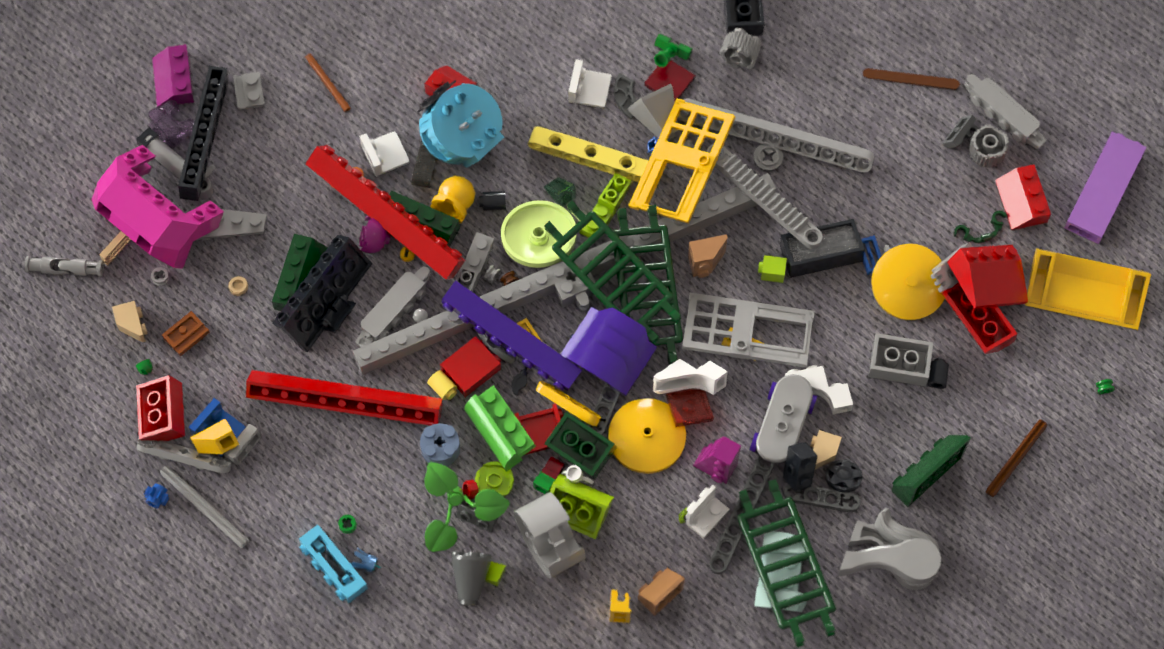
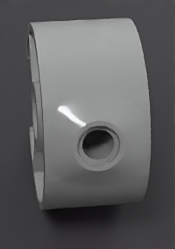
(549, 535)

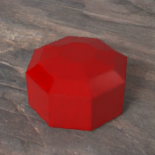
(470, 489)

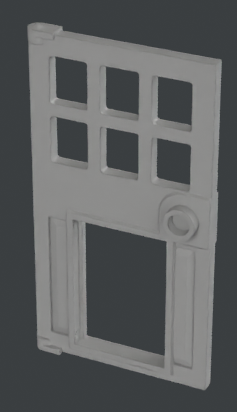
(742, 332)

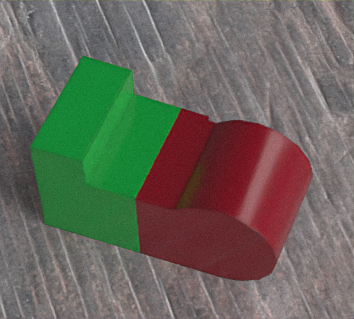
(548, 475)

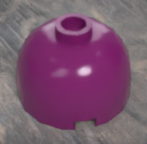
(373, 236)

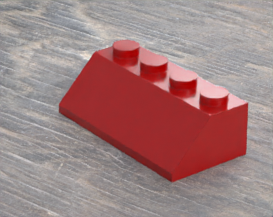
(986, 325)

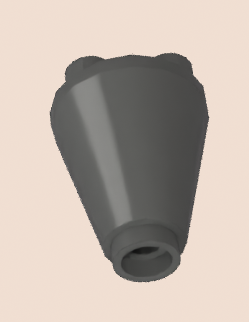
(470, 574)

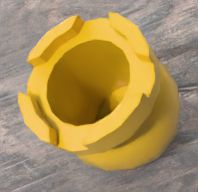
(454, 197)

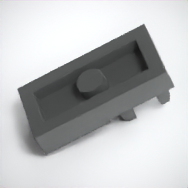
(960, 131)

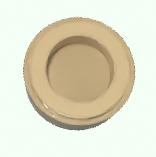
(238, 286)

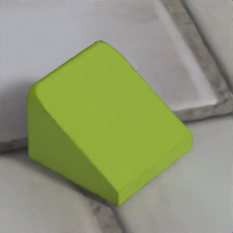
(495, 573)

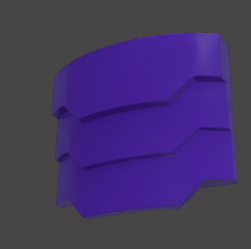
(610, 348)

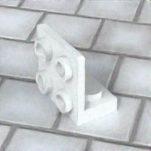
(588, 86)
(384, 152)
(706, 512)

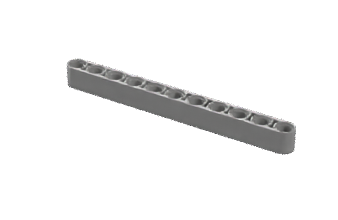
(783, 141)

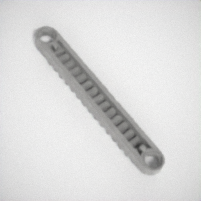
(767, 198)

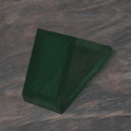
(561, 191)

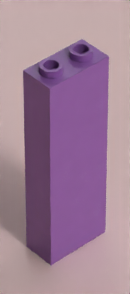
(1105, 187)

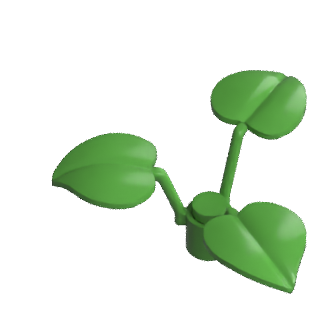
(442, 479)

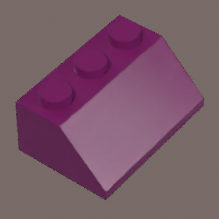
(173, 75)

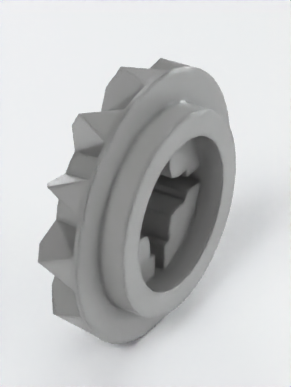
(759, 156)

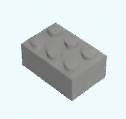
(900, 359)

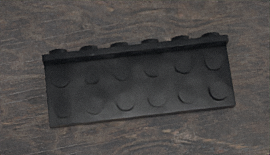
(333, 275)

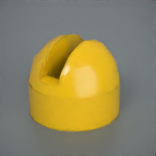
(411, 255)

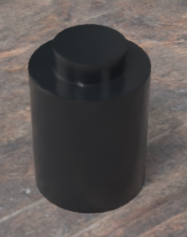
(493, 200)
(938, 374)

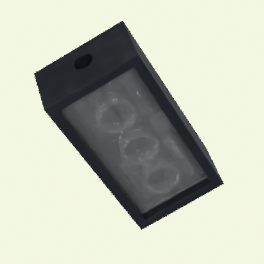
(839, 247)

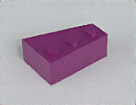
(719, 459)

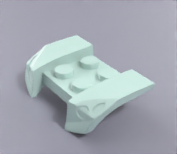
(761, 598)

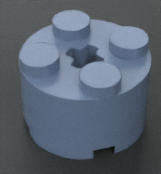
(436, 435)

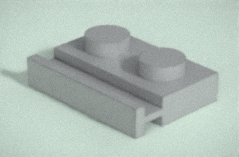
(249, 91)

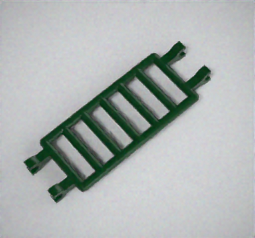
(629, 256)
(668, 265)
(809, 554)

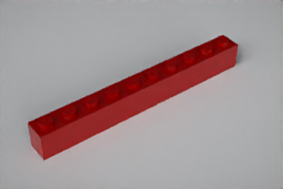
(389, 214)
(343, 398)

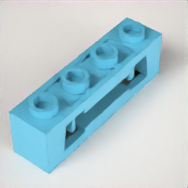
(311, 540)

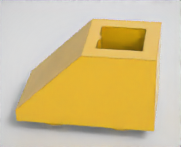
(215, 439)

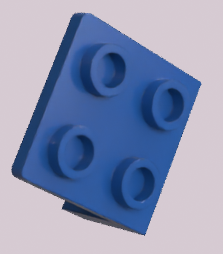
(213, 414)

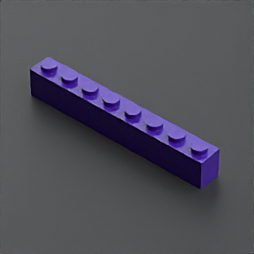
(511, 336)

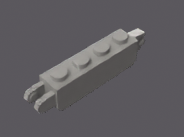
(1005, 111)
(393, 306)

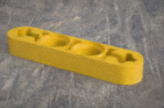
(568, 403)

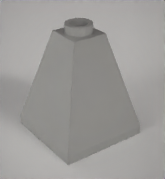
(654, 110)

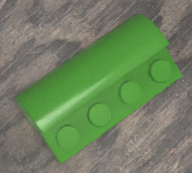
(499, 427)

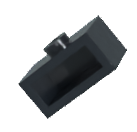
(800, 466)

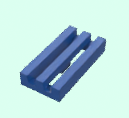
(866, 241)

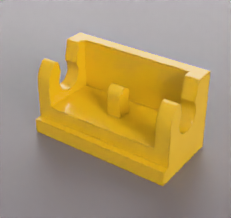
(619, 610)

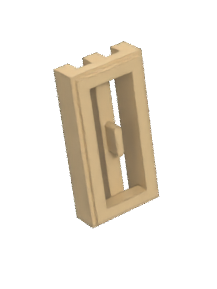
(114, 248)

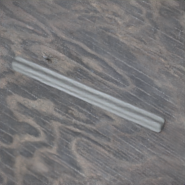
(204, 506)

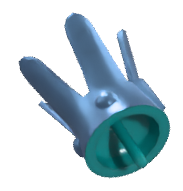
(369, 561)

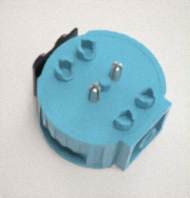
(460, 123)

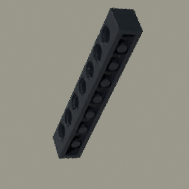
(203, 133)

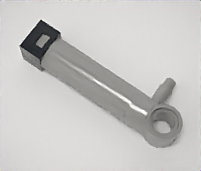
(170, 159)

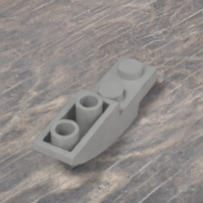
(475, 261)

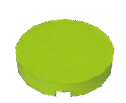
(495, 477)

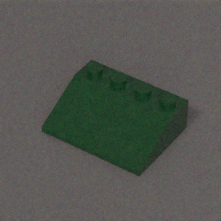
(930, 468)

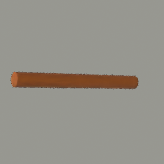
(328, 83)

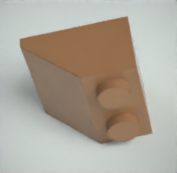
(706, 254)
(661, 590)

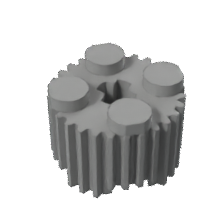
(740, 49)
(988, 146)

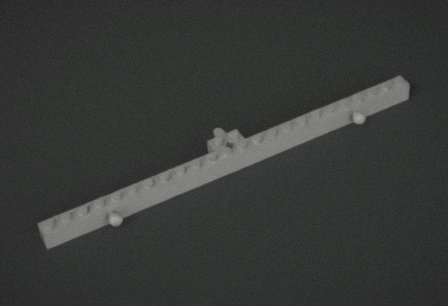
(542, 283)

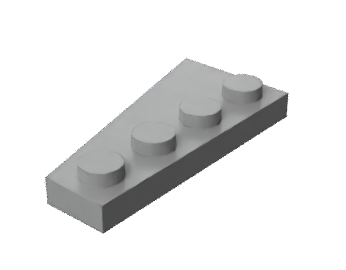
(237, 224)

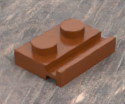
(185, 333)

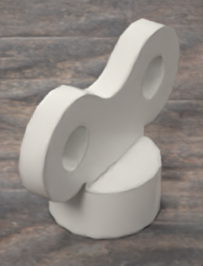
(575, 475)

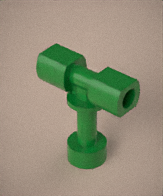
(670, 49)

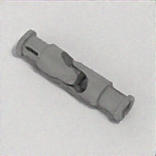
(79, 267)

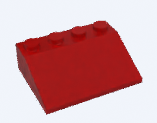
(990, 275)

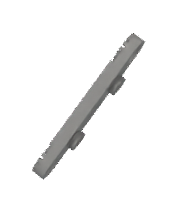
(184, 455)

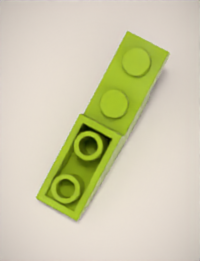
(608, 202)

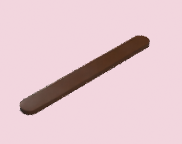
(913, 79)

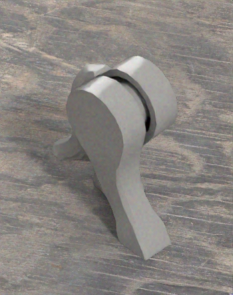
(903, 551)

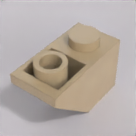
(128, 320)
(826, 447)

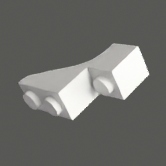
(684, 376)
(836, 395)

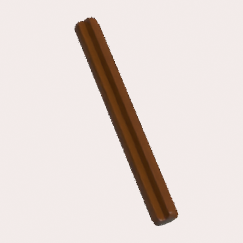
(1016, 458)

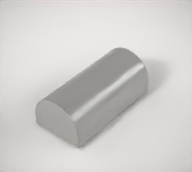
(246, 441)

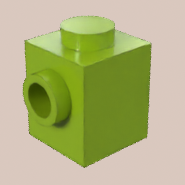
(772, 269)

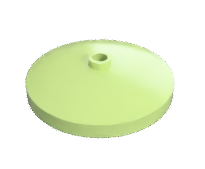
(526, 237)

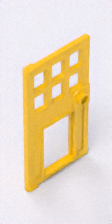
(683, 156)

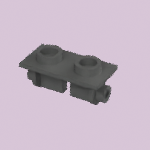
(467, 514)

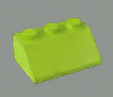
(583, 505)

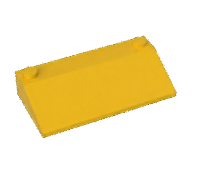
(1087, 288)

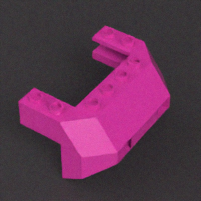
(147, 214)

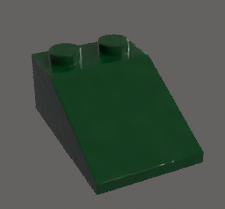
(580, 445)

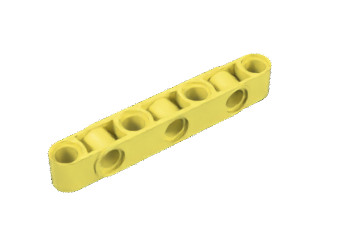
(578, 149)

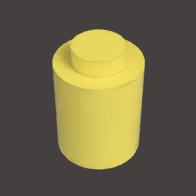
(442, 385)

